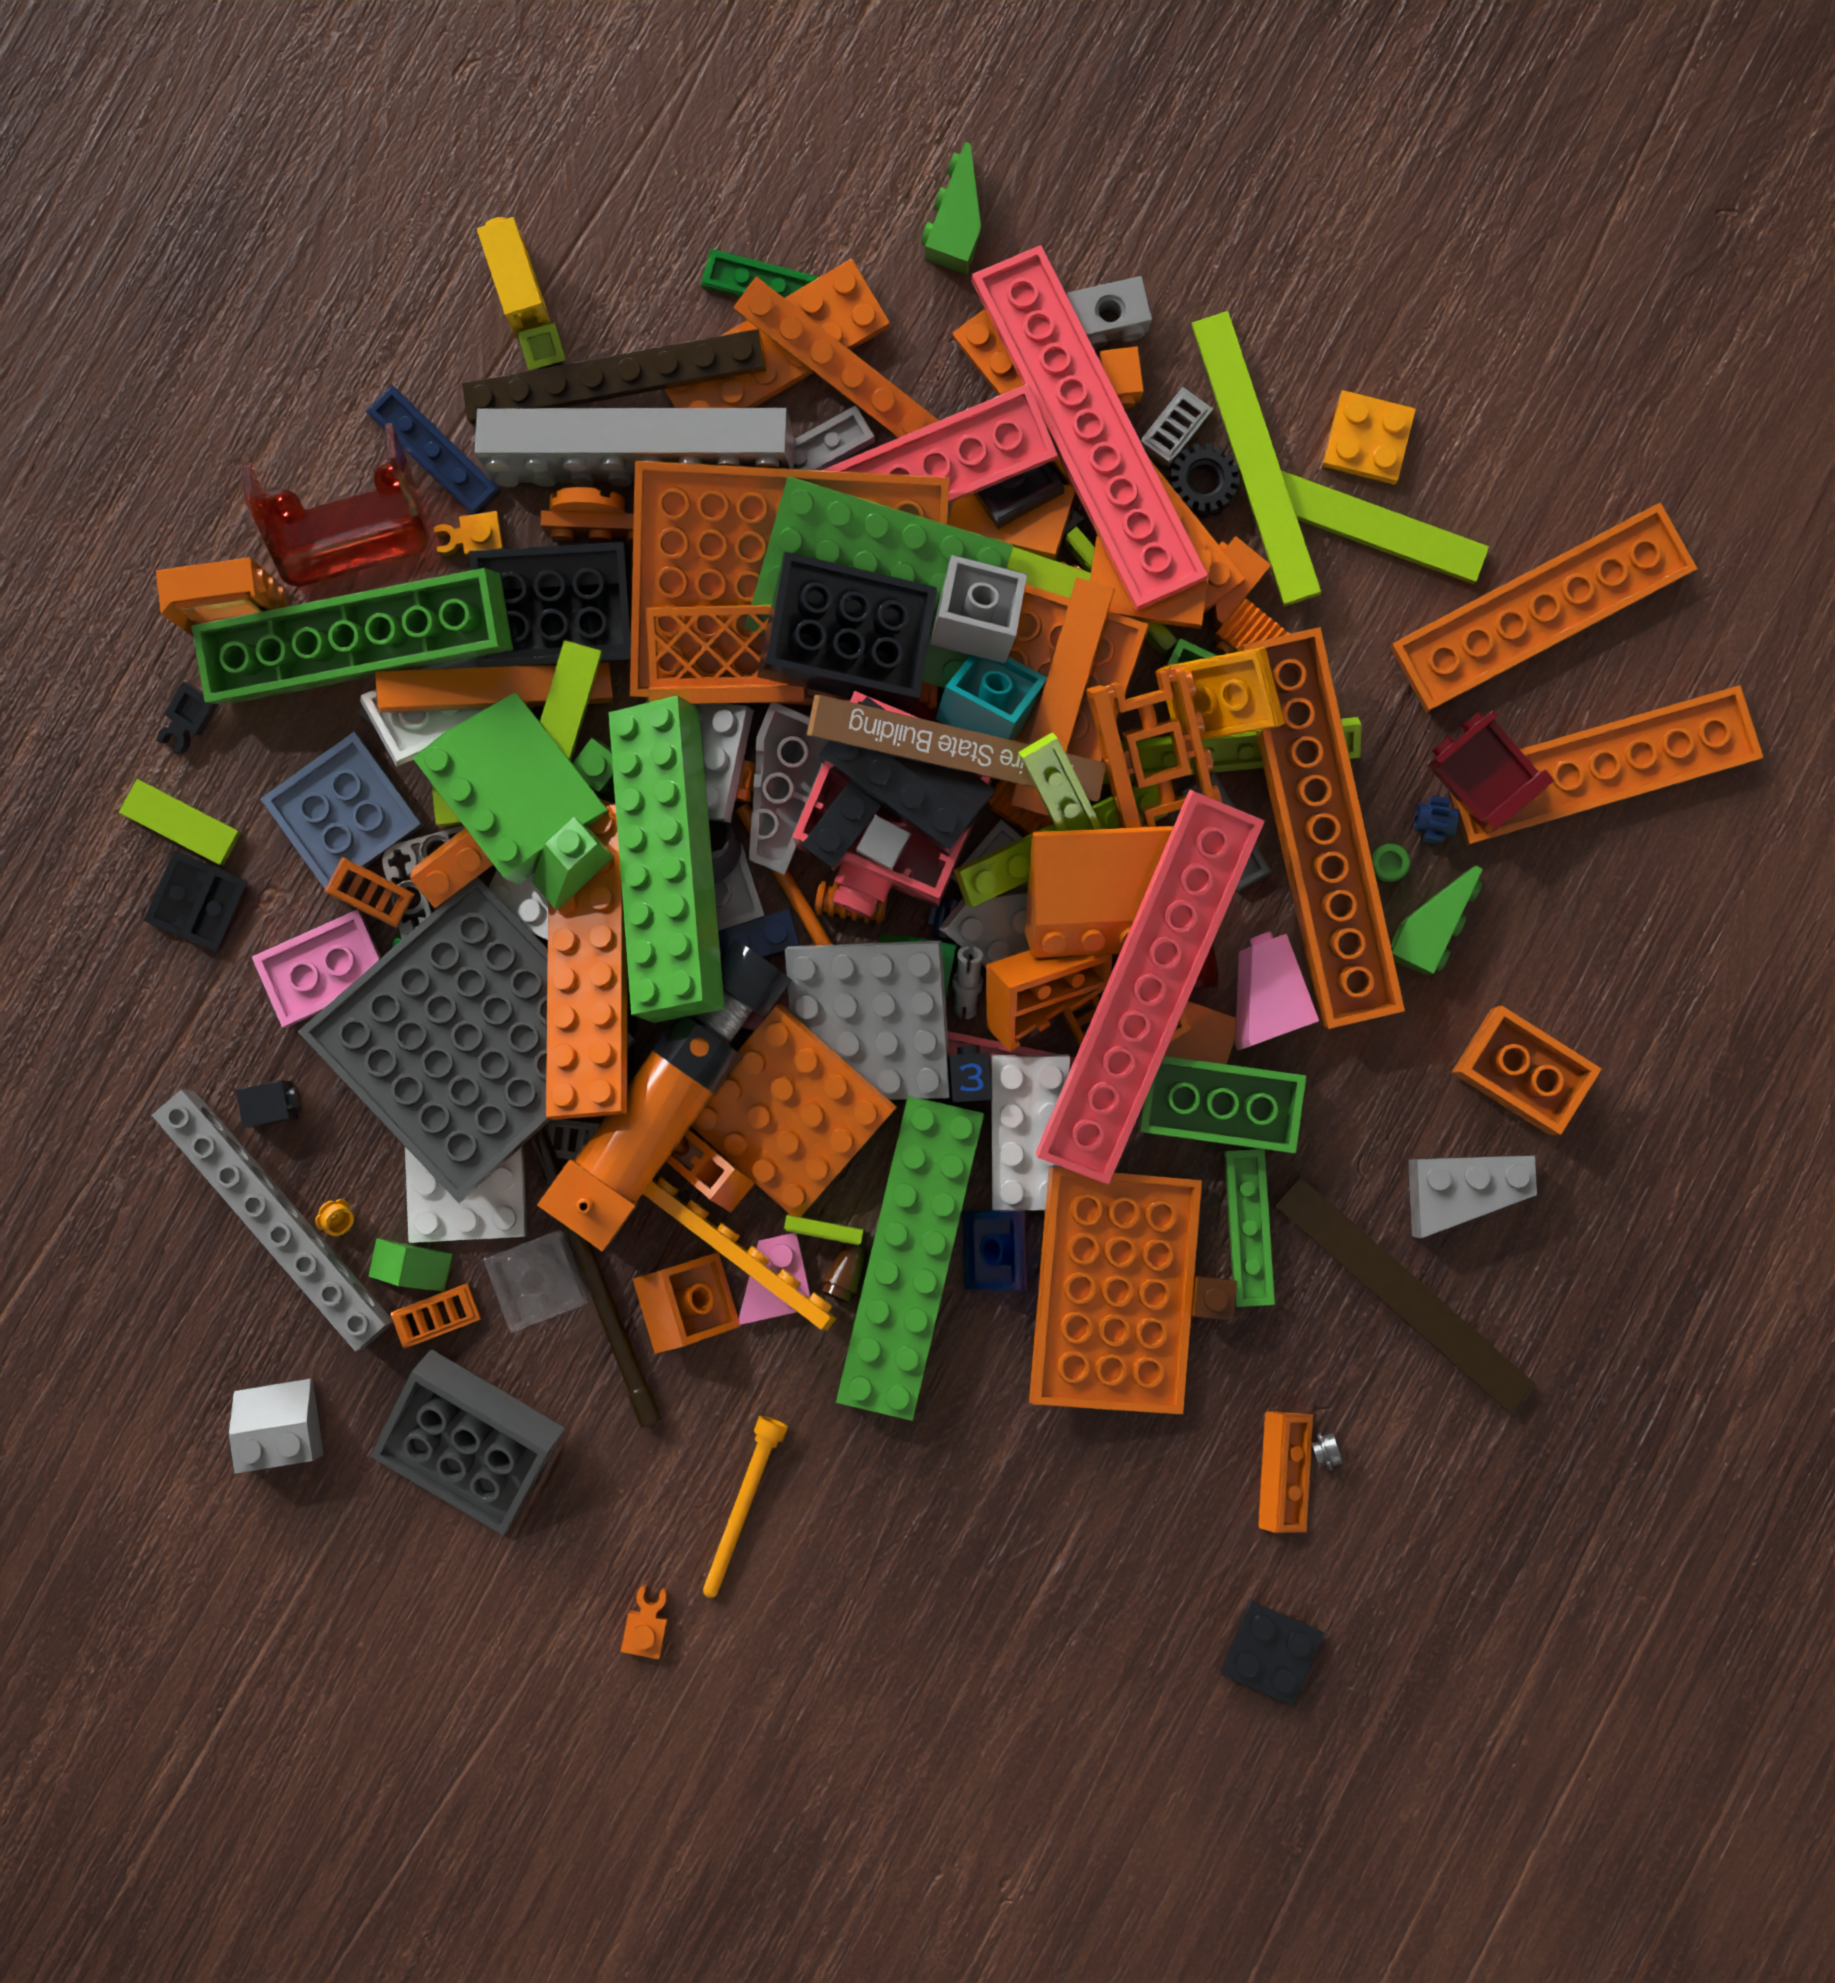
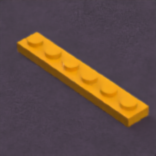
(751, 1261)

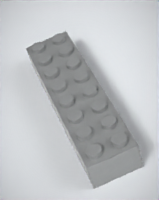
(604, 443)

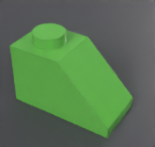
(569, 862)

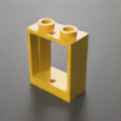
(513, 274)

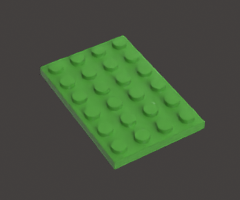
(874, 539)

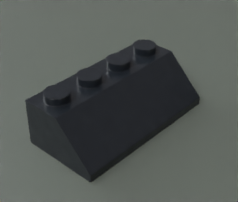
(925, 796)

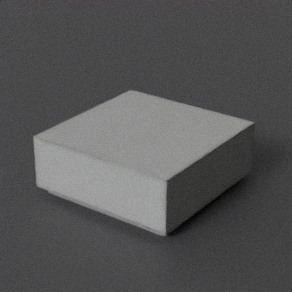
(883, 842)

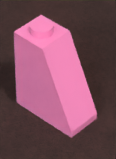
(1270, 992)

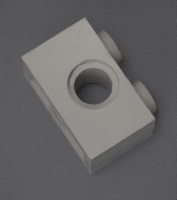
(1124, 298)

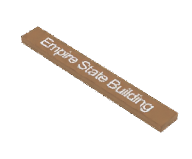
(935, 743)

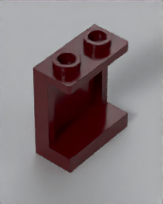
(1487, 772)

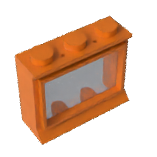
(217, 592)

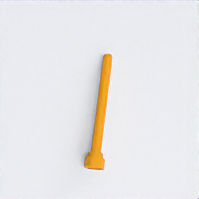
(768, 1435)

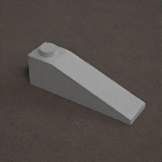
(782, 784)

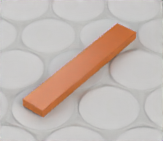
(1068, 674)
(473, 687)

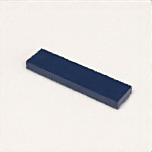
(434, 451)

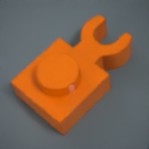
(645, 1629)

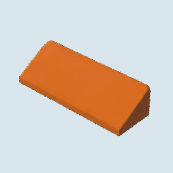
(1285, 1472)

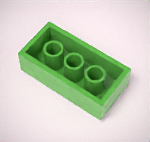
(1224, 1104)

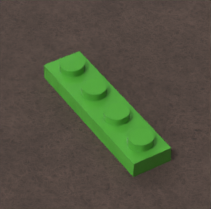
(1249, 1227)

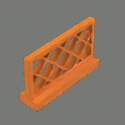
(713, 688)

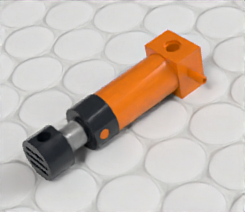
(663, 1100)

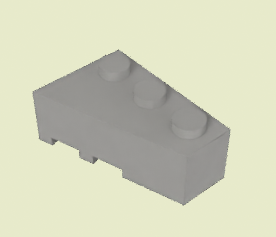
(1462, 1189)

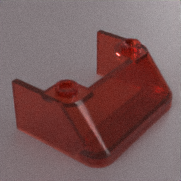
(343, 533)

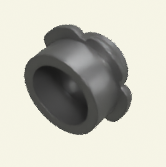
(1327, 1451)

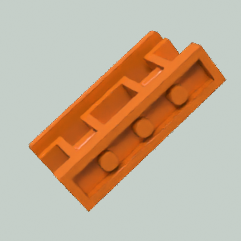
(1127, 761)

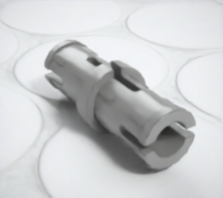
(967, 982)

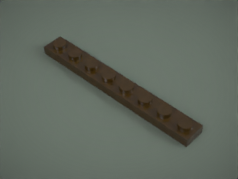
(619, 374)

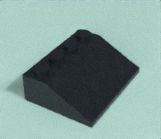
(561, 596)
(847, 631)

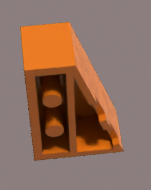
(1031, 990)

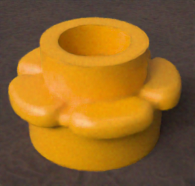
(334, 1217)

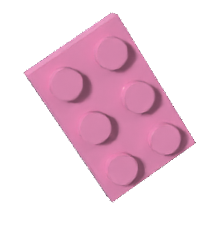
(316, 966)

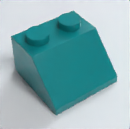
(991, 697)

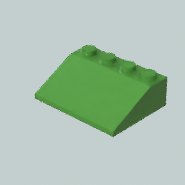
(508, 784)

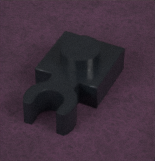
(189, 715)

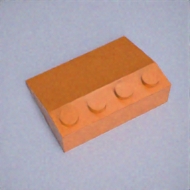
(1088, 888)

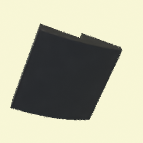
(195, 900)

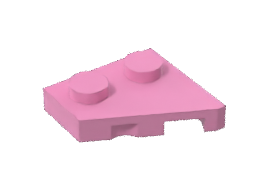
(759, 1301)

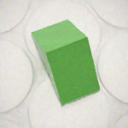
(410, 1265)

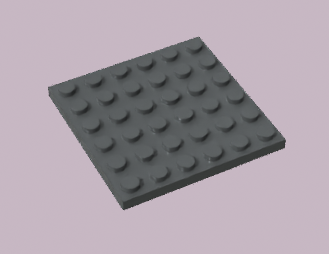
(449, 1038)

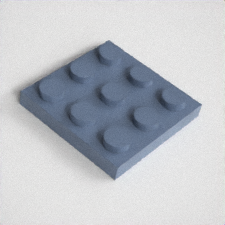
(341, 809)

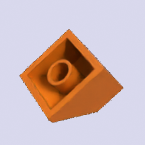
(686, 1303)

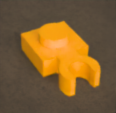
(476, 533)

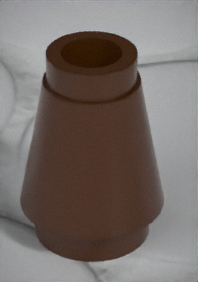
(845, 1274)

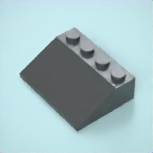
(466, 1441)

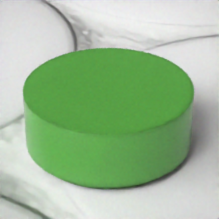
(1390, 863)

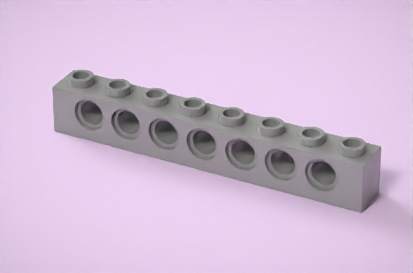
(273, 1219)

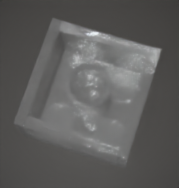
(536, 1280)

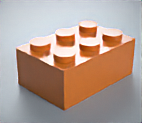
(1526, 1070)

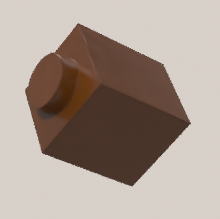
(1214, 1297)

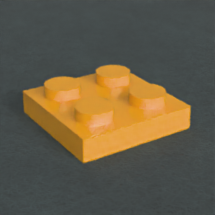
(1368, 437)

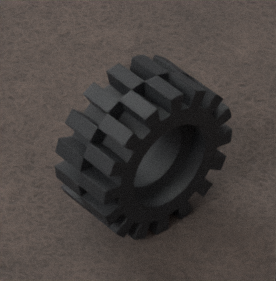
(1219, 464)

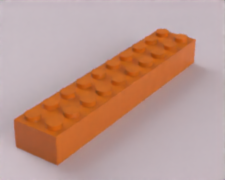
(1325, 838)

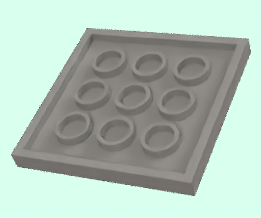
(877, 1011)

